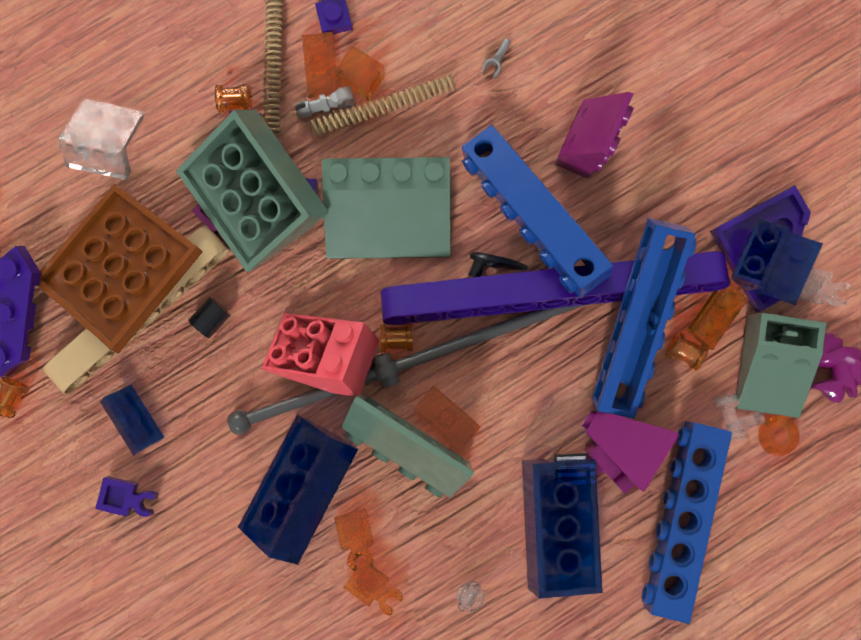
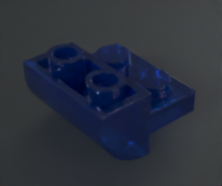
(776, 262)

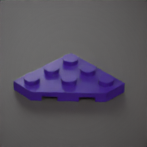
(731, 237)
(17, 309)

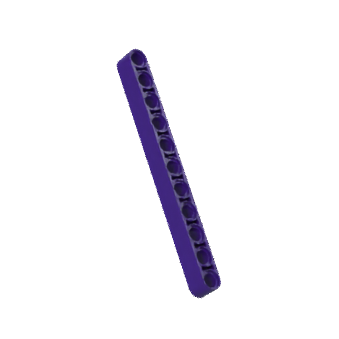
(529, 291)

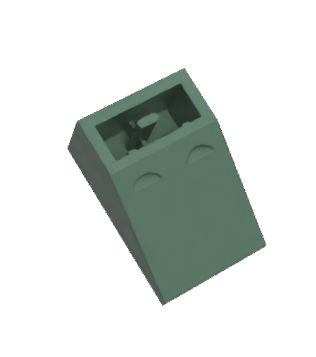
(779, 363)

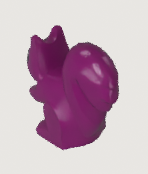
(845, 369)

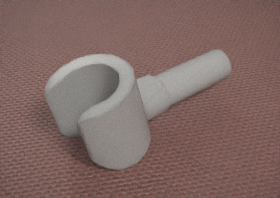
(496, 60)

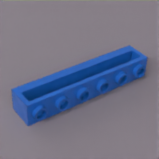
(535, 211)
(642, 317)

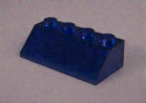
(297, 490)
(561, 527)

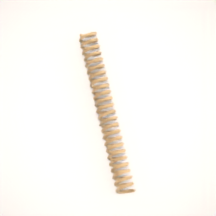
(275, 46)
(381, 105)

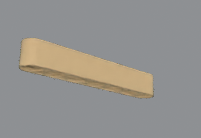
(88, 354)

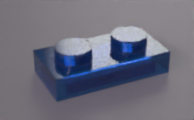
(132, 419)

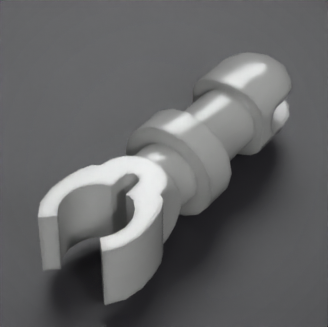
(340, 98)

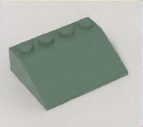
(251, 188)
(387, 207)
(406, 446)

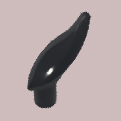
(497, 262)

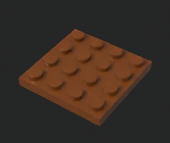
(117, 268)

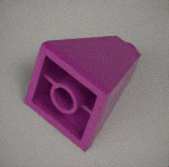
(631, 444)

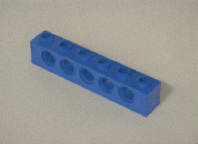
(679, 600)

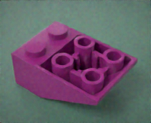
(594, 133)

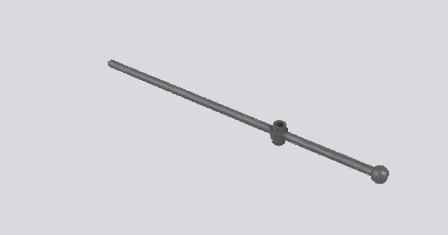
(387, 369)

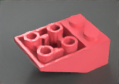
(322, 353)

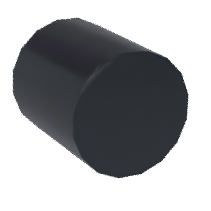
(209, 317)

